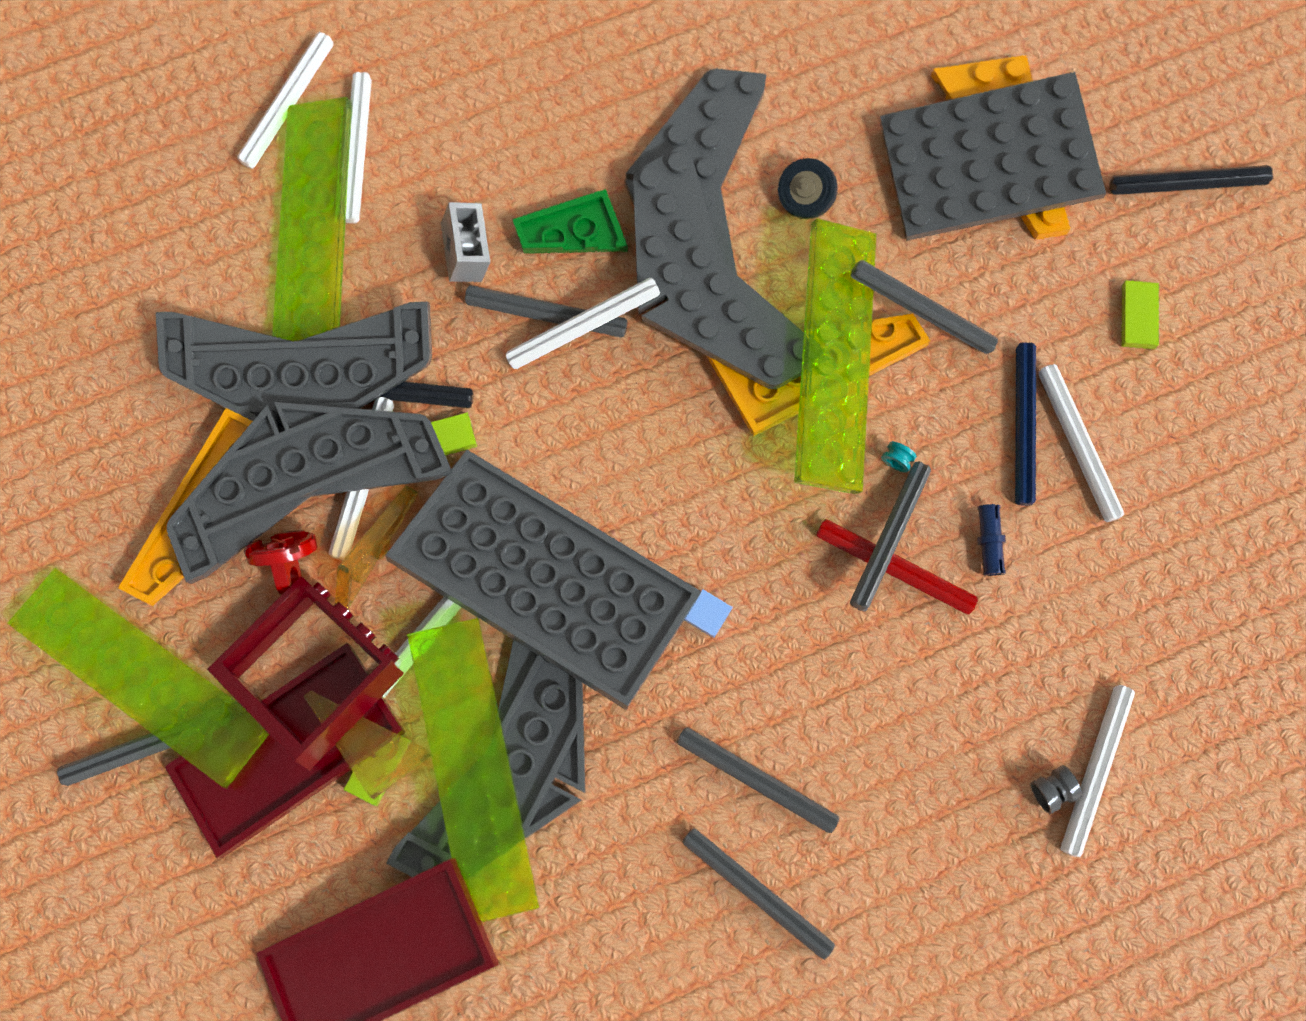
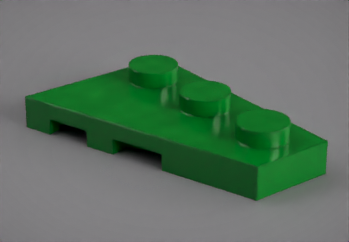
(572, 227)

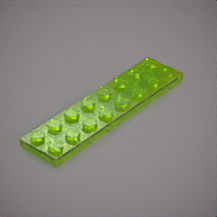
(312, 219)
(835, 360)
(140, 677)
(473, 768)

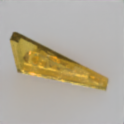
(371, 548)
(371, 751)

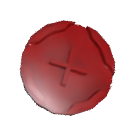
(282, 555)

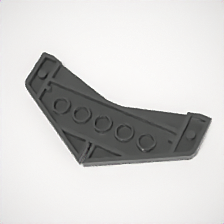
(711, 128)
(704, 298)
(329, 369)
(275, 472)
(544, 741)

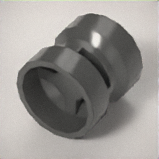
(1056, 789)

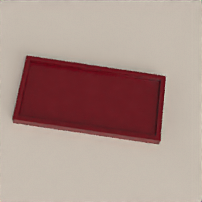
(271, 779)
(381, 952)

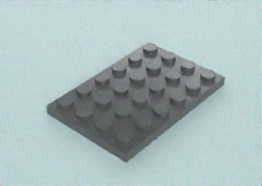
(992, 156)

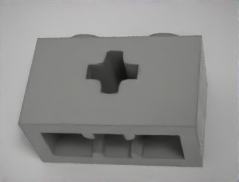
(465, 242)

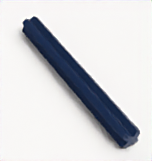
(1025, 425)

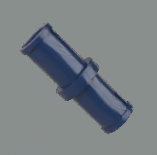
(991, 540)

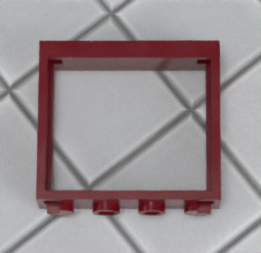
(266, 632)

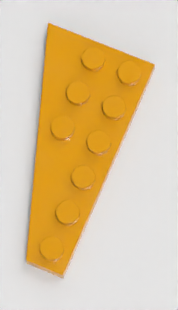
(991, 75)
(763, 407)
(156, 565)

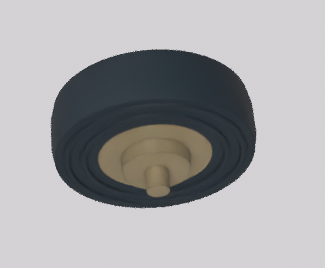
(807, 188)

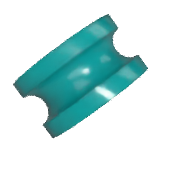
(899, 456)

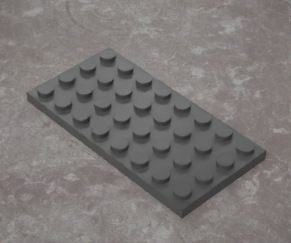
(544, 578)

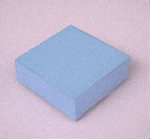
(708, 614)

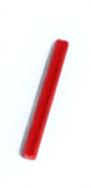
(899, 568)

